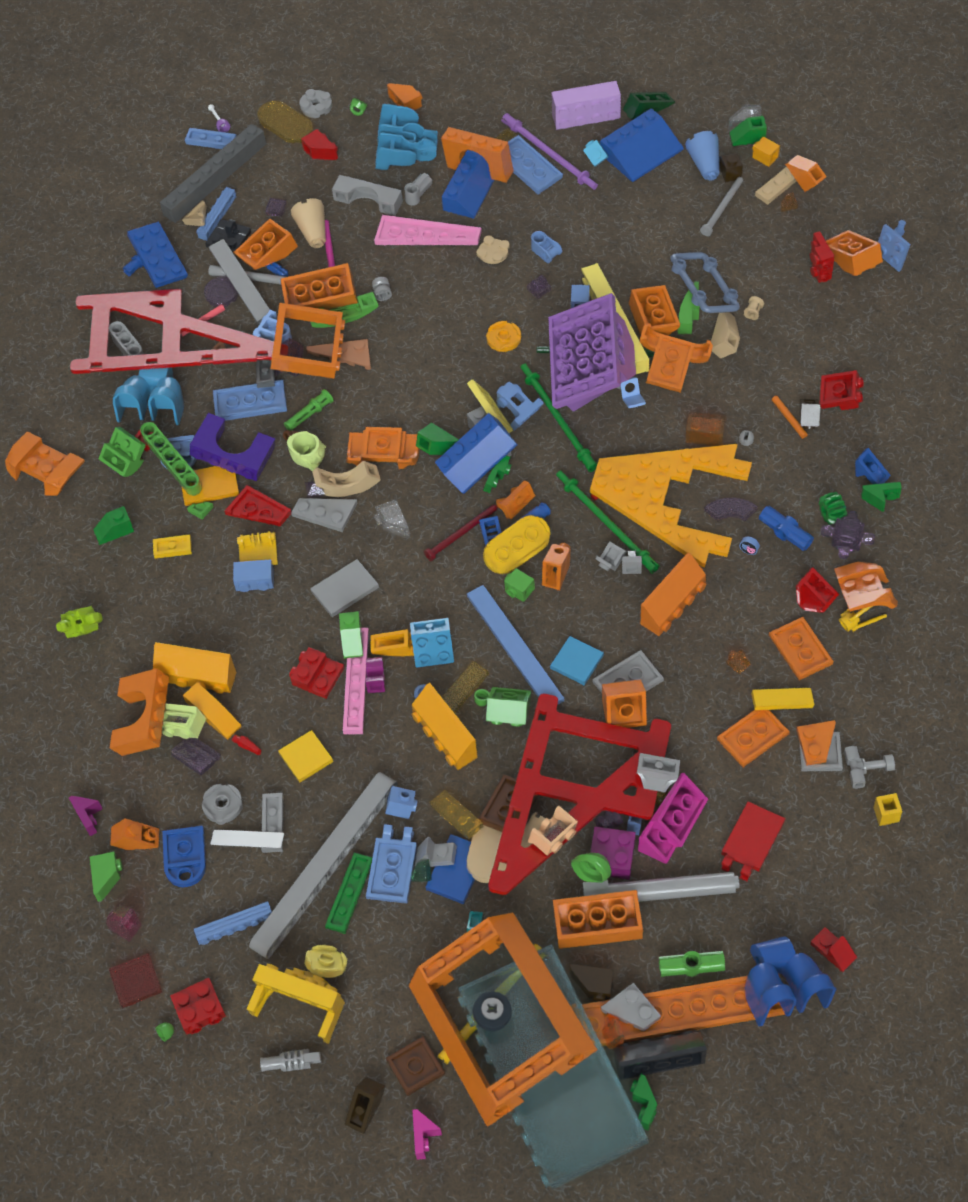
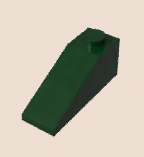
(641, 102)

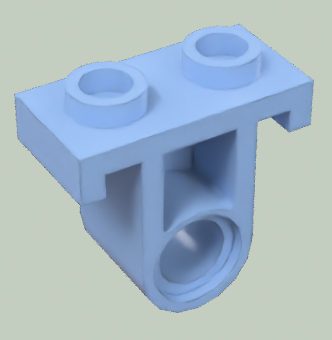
(268, 327)

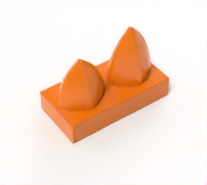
(517, 500)

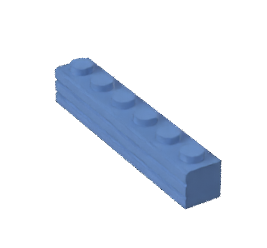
(217, 212)
(232, 923)

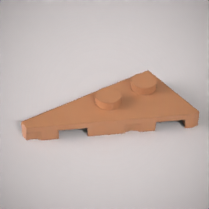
(352, 352)

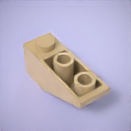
(725, 335)

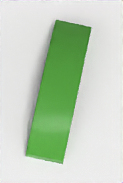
(365, 305)

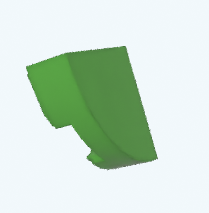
(200, 510)

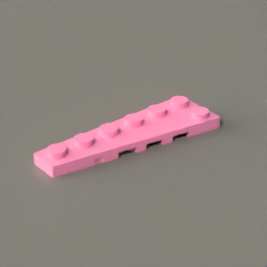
(409, 231)

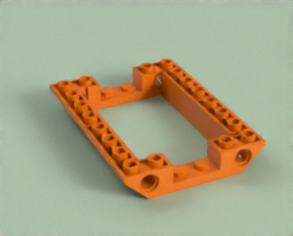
(559, 1056)

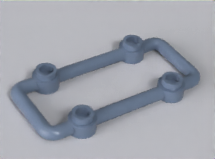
(698, 296)

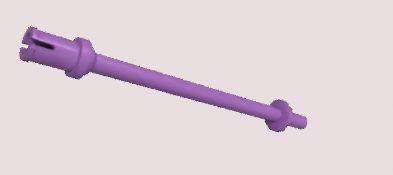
(516, 126)

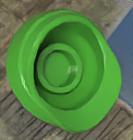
(591, 867)

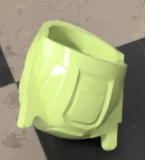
(306, 449)

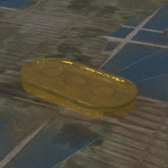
(284, 121)

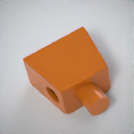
(558, 557)

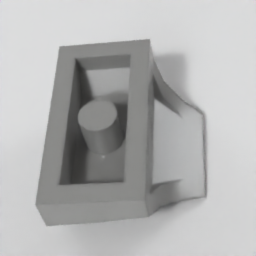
(657, 772)

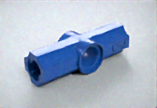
(786, 528)

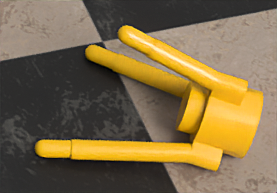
(850, 620)

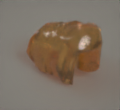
(738, 661)

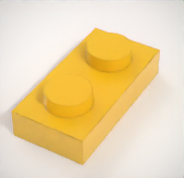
(172, 546)

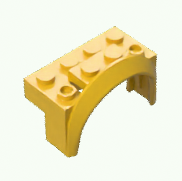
(300, 986)

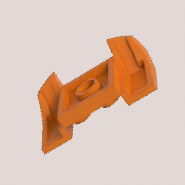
(383, 445)
(42, 463)
(862, 586)

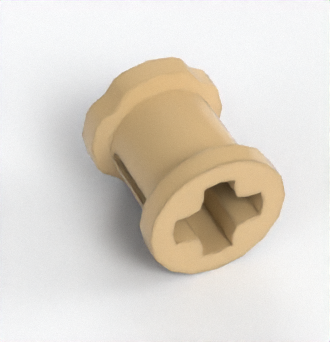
(753, 308)

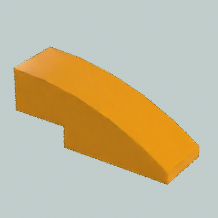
(392, 643)
(213, 710)

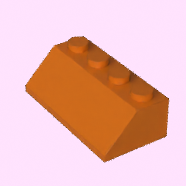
(673, 595)
(597, 919)

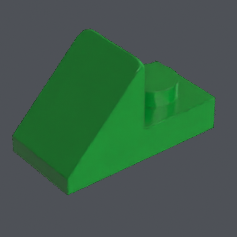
(878, 493)

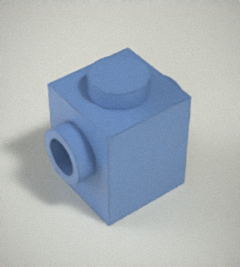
(401, 802)

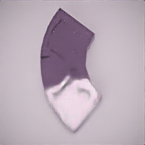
(731, 507)

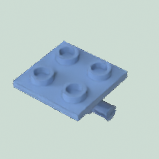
(893, 246)

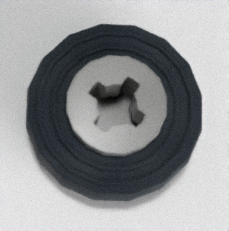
(489, 1018)

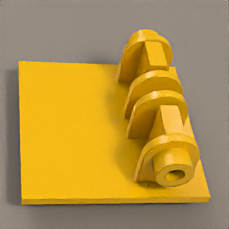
(258, 547)

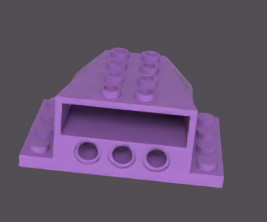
(589, 352)

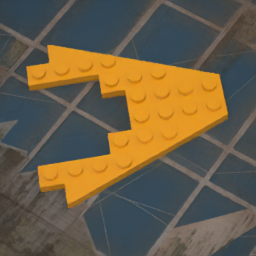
(639, 487)

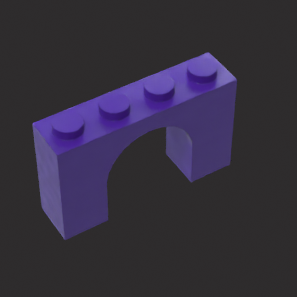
(248, 463)

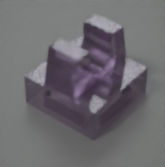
(539, 287)

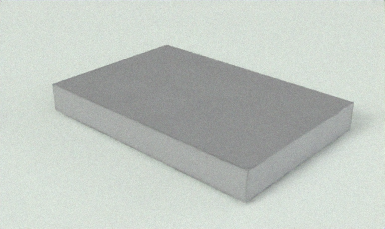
(344, 588)
(630, 669)

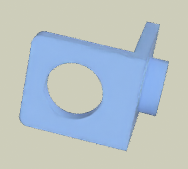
(632, 398)

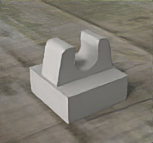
(631, 564)

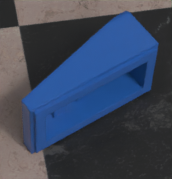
(489, 522)

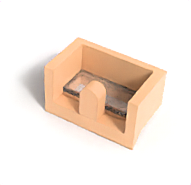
(554, 832)

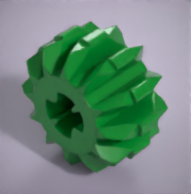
(832, 507)

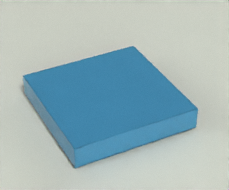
(577, 660)

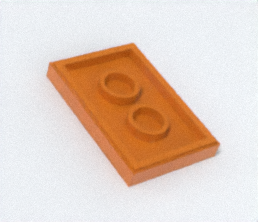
(801, 648)
(752, 736)

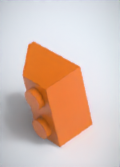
(625, 703)

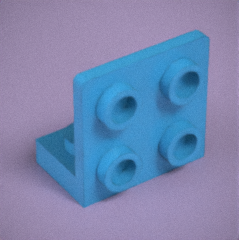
(431, 642)

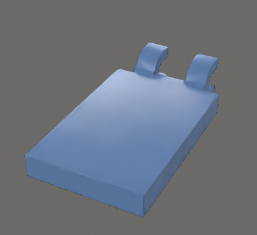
(392, 866)

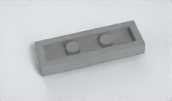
(272, 816)

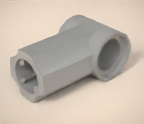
(414, 190)

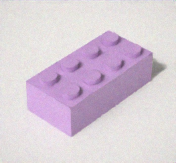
(586, 105)

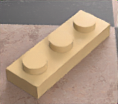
(775, 186)

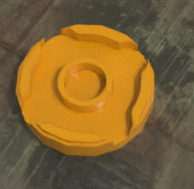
(503, 336)

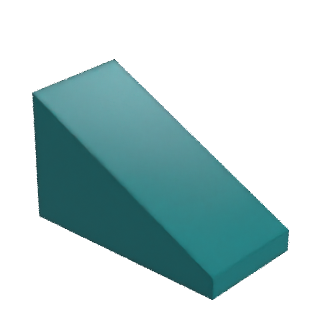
(474, 919)

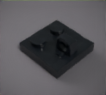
(231, 232)

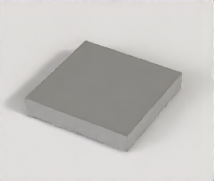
(834, 758)

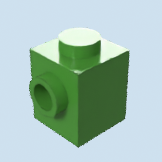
(519, 585)

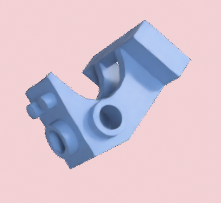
(521, 412)

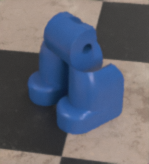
(803, 975)

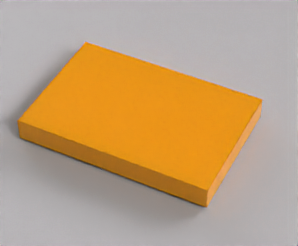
(216, 484)

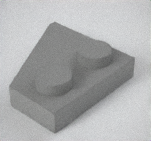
(632, 1008)

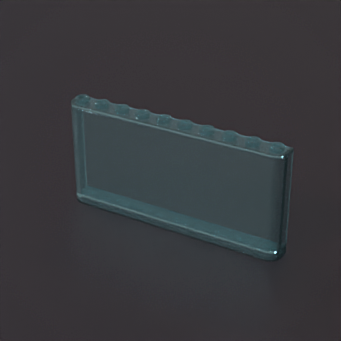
(569, 1118)

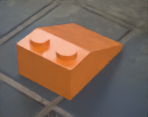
(266, 245)
(855, 252)

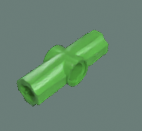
(705, 962)

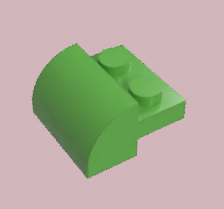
(123, 452)

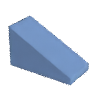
(634, 824)

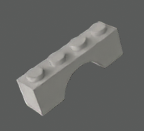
(349, 189)

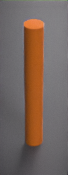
(791, 419)

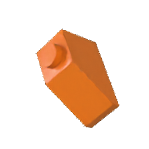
(404, 95)

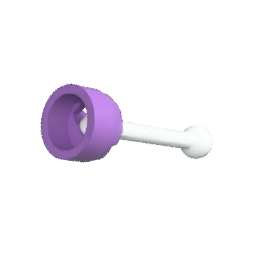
(222, 124)

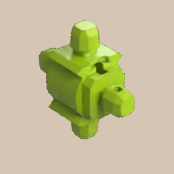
(79, 622)

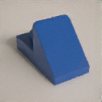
(871, 467)

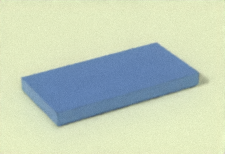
(532, 166)
(249, 401)

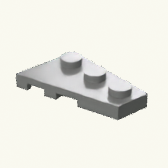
(325, 512)

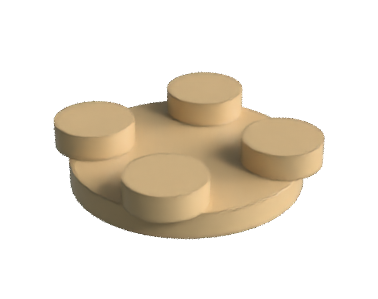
(493, 250)

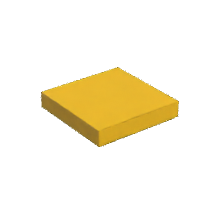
(305, 756)

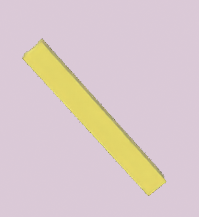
(600, 287)

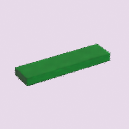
(349, 893)

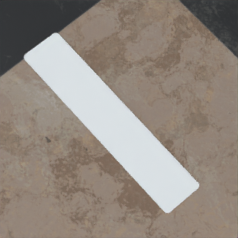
(247, 838)

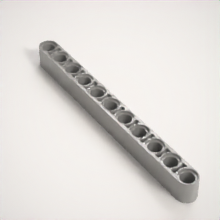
(322, 866)

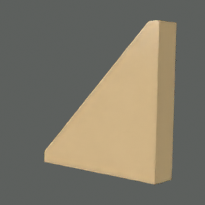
(197, 215)

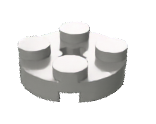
(315, 96)
(222, 814)

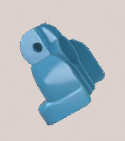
(402, 138)
(159, 384)

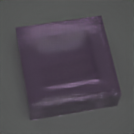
(275, 207)

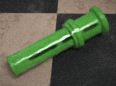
(315, 405)

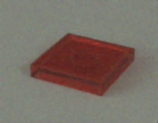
(135, 980)

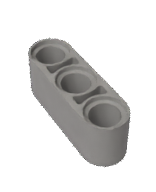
(124, 339)

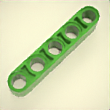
(174, 465)

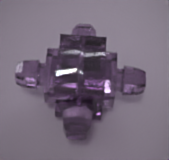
(848, 534)

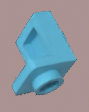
(595, 152)

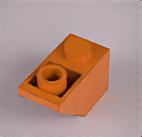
(805, 172)
(134, 835)

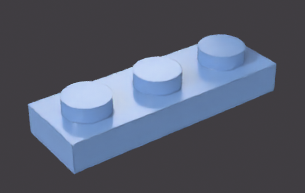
(208, 138)

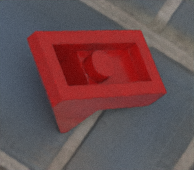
(834, 949)

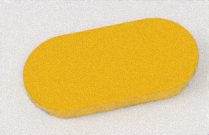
(516, 544)

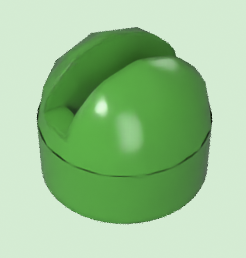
(480, 697)
(165, 1031)

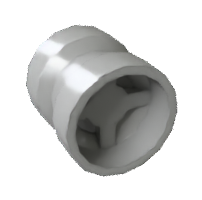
(381, 288)

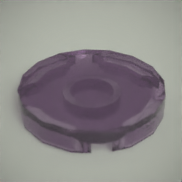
(220, 291)

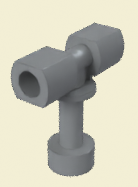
(860, 767)

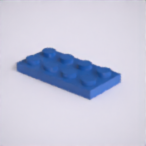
(157, 254)

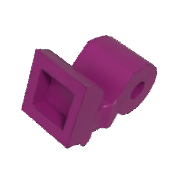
(375, 675)

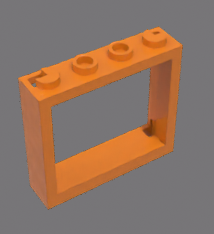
(301, 365)

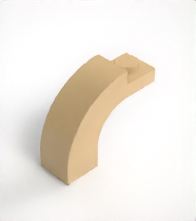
(347, 483)

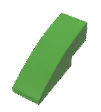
(687, 313)

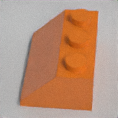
(653, 307)

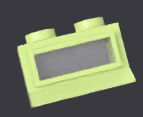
(182, 721)

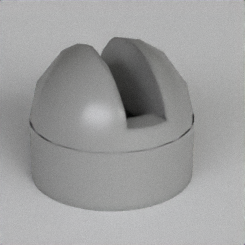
(749, 441)

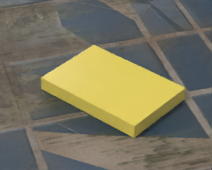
(488, 403)

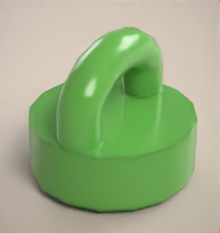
(358, 104)

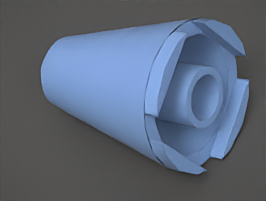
(705, 153)

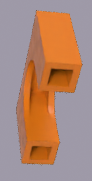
(493, 150)
(147, 730)

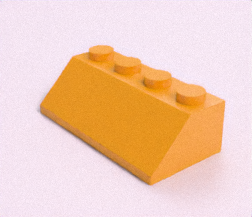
(191, 665)
(444, 728)

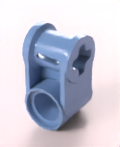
(545, 246)

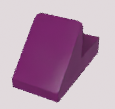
(85, 809)

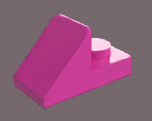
(423, 1128)

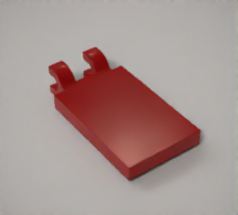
(751, 839)

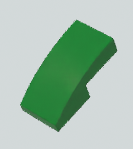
(497, 473)

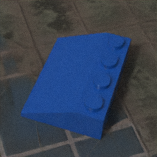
(641, 145)

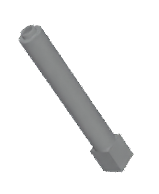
(669, 887)

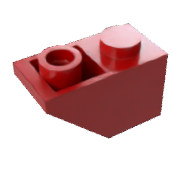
(319, 146)

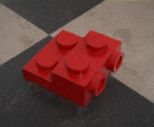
(821, 258)
(841, 390)
(316, 673)
(198, 1006)

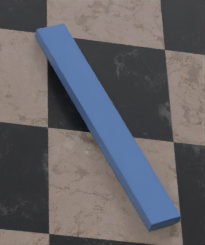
(513, 643)

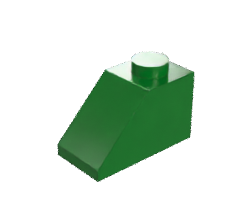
(113, 526)

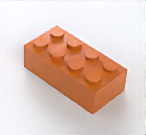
(321, 288)

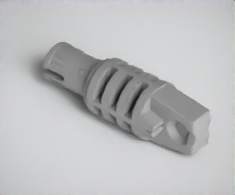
(290, 1060)

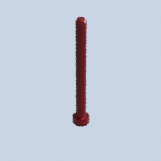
(430, 553)

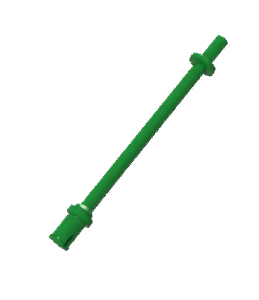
(583, 453)
(571, 485)

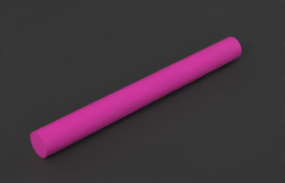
(328, 244)

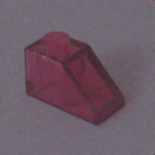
(123, 922)

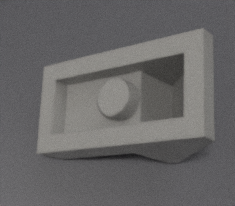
(438, 854)

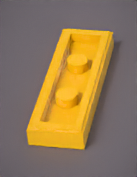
(782, 698)

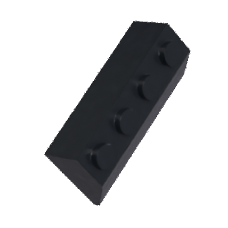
(660, 1055)

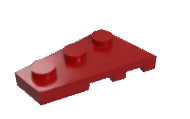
(258, 507)

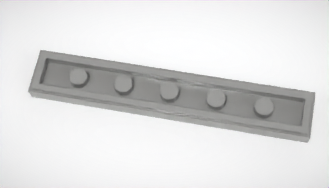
(239, 280)

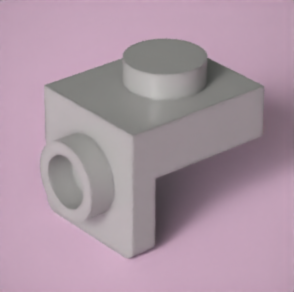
(611, 557)

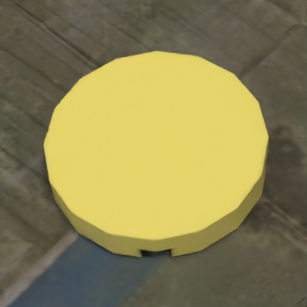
(325, 961)

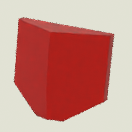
(815, 592)

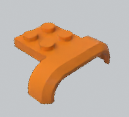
(671, 358)

